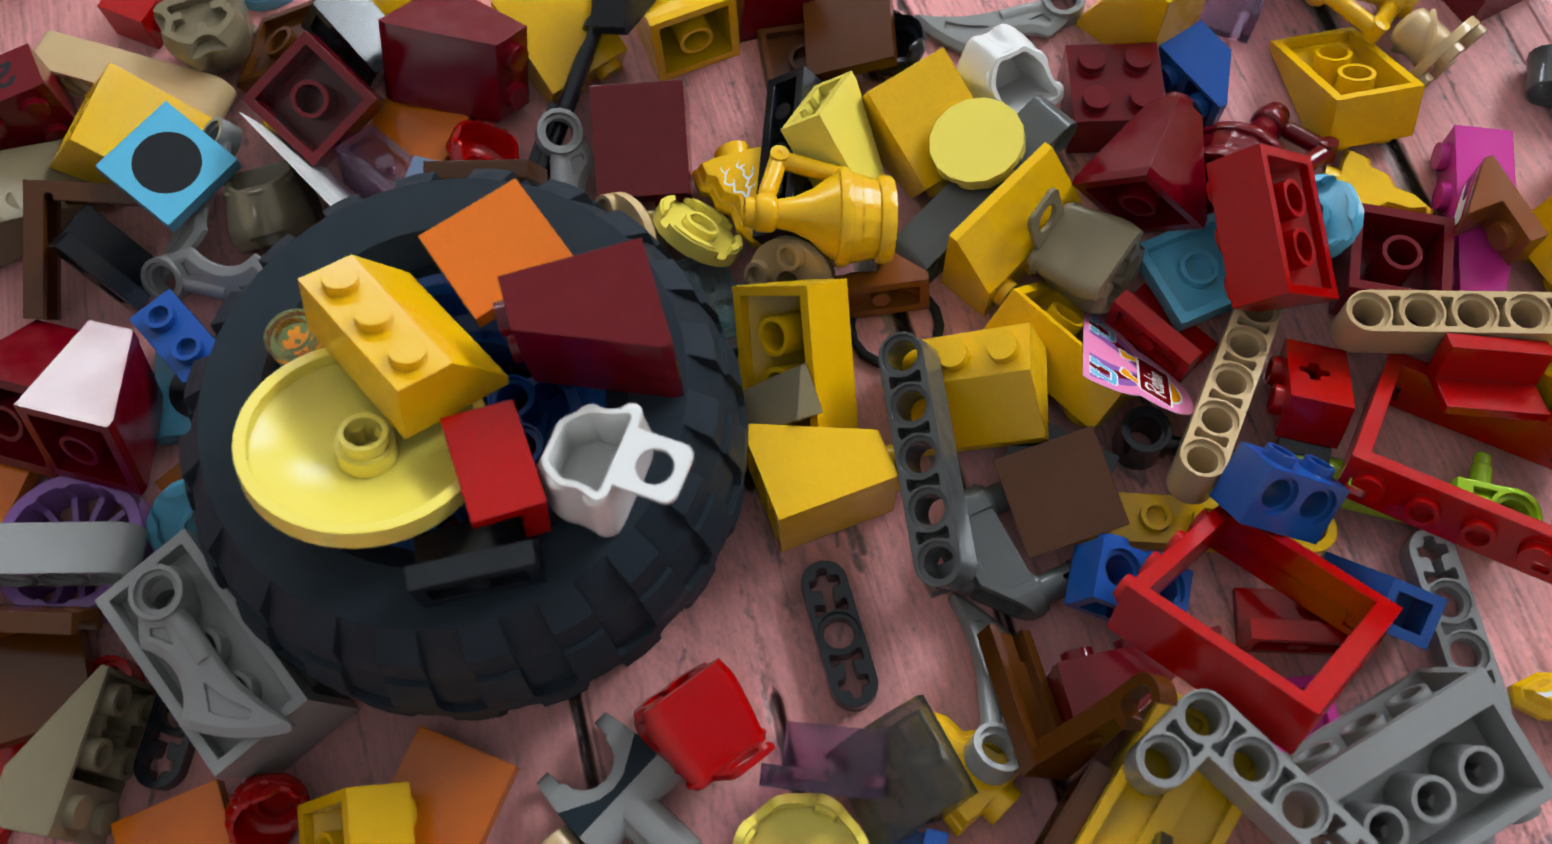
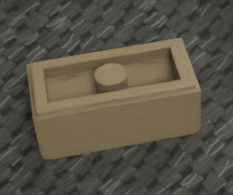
(783, 398)

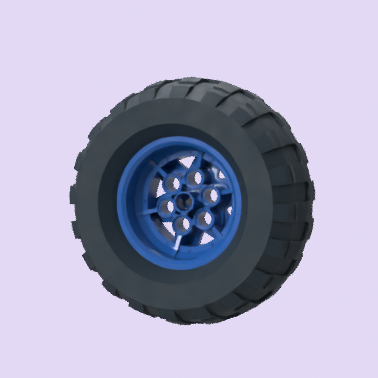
(475, 658)

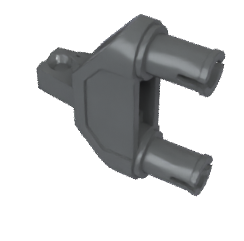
(1001, 574)

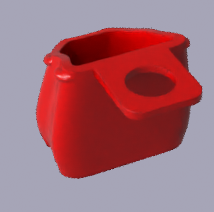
(703, 726)

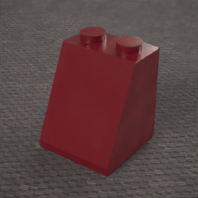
(455, 58)
(642, 139)
(591, 322)
(22, 360)
(97, 409)

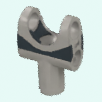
(627, 801)

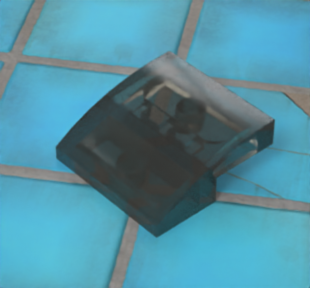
(921, 778)

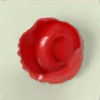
(481, 142)
(265, 809)

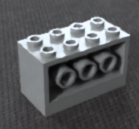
(261, 670)
(1427, 762)

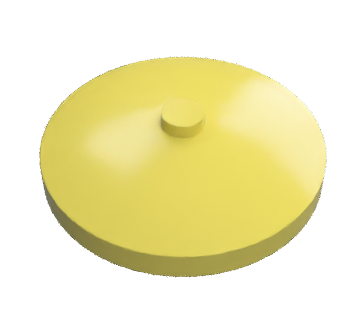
(333, 466)

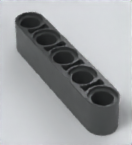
(927, 234)
(944, 478)

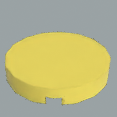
(977, 143)
(697, 231)

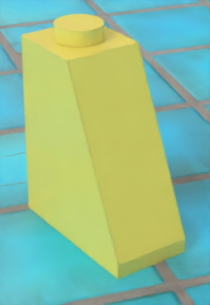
(834, 127)

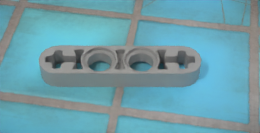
(1467, 623)

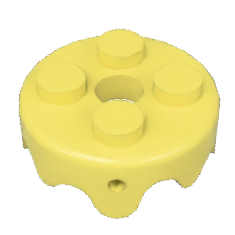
(800, 820)

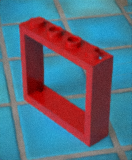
(1435, 504)
(1214, 663)

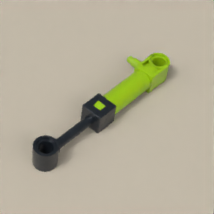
(1159, 430)

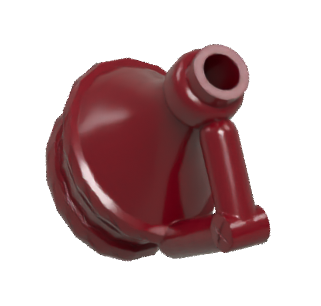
(1265, 127)

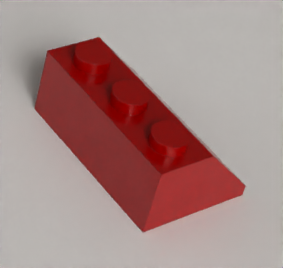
(1270, 229)

